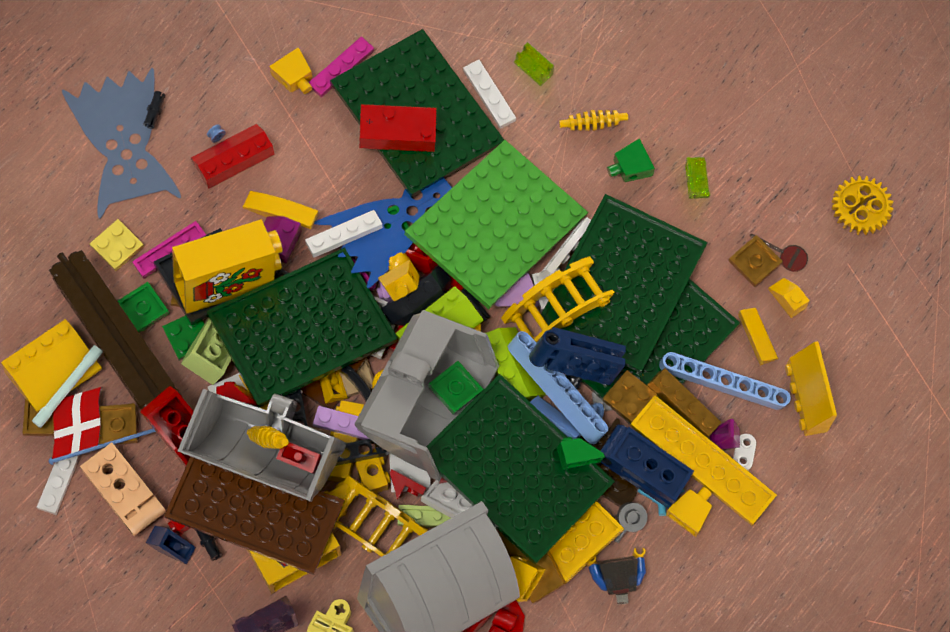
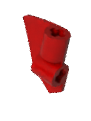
(508, 619)

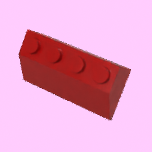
(233, 155)

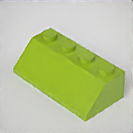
(454, 307)
(509, 366)

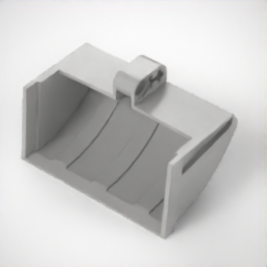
(402, 409)
(220, 438)
(441, 578)

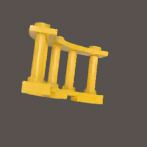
(545, 288)
(391, 513)

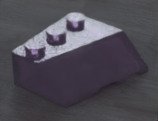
(273, 618)

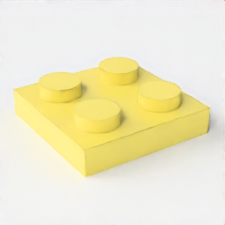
(117, 245)

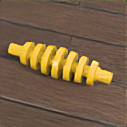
(615, 117)
(267, 437)

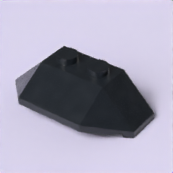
(430, 289)

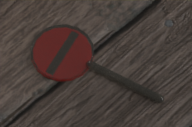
(793, 256)

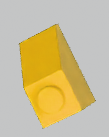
(789, 297)

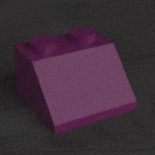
(288, 232)

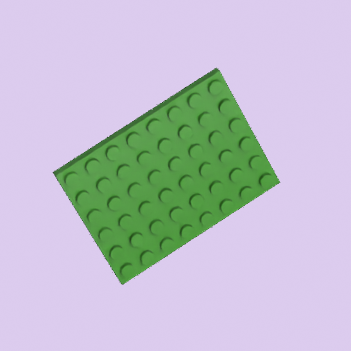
(496, 224)

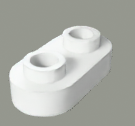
(745, 452)

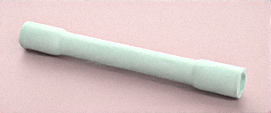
(88, 360)

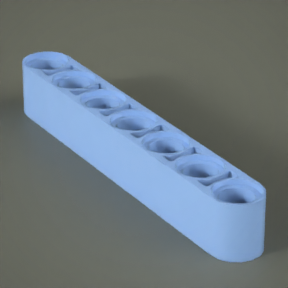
(733, 378)
(560, 391)

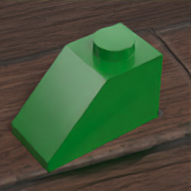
(577, 453)

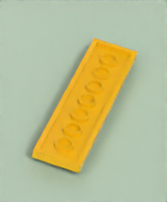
(710, 464)

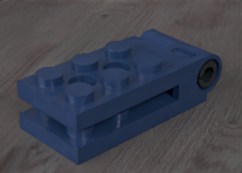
(579, 355)
(631, 455)

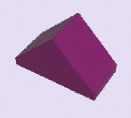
(726, 435)

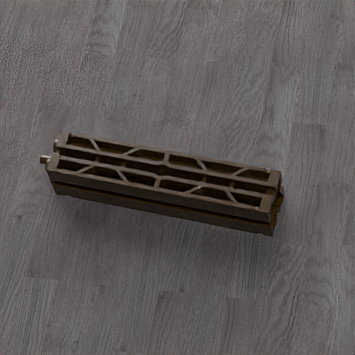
(110, 328)

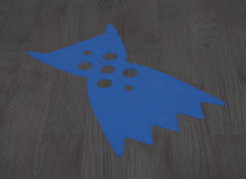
(377, 247)

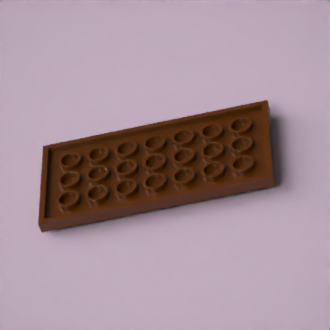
(254, 514)

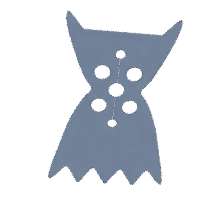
(100, 115)

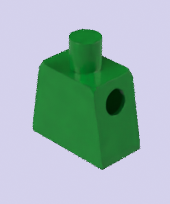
(632, 163)

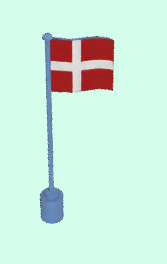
(79, 425)

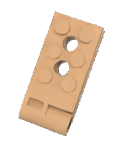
(132, 504)

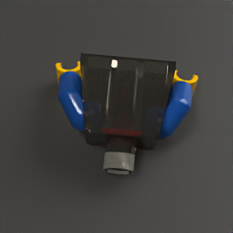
(619, 574)

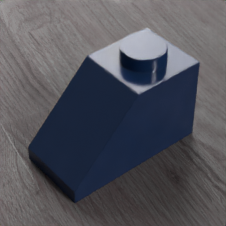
(170, 544)

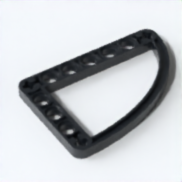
(352, 447)

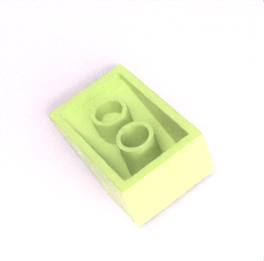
(207, 355)

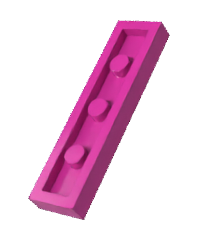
(348, 59)
(145, 263)

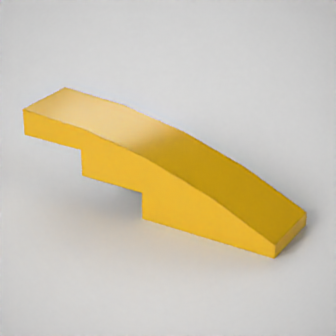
(275, 206)

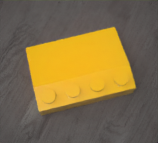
(47, 363)
(811, 390)

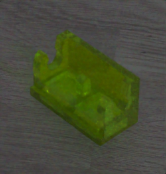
(534, 64)
(696, 178)

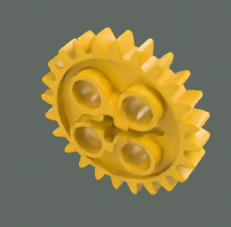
(851, 192)

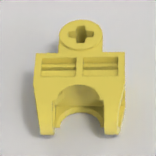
(331, 621)

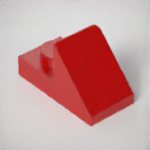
(400, 481)

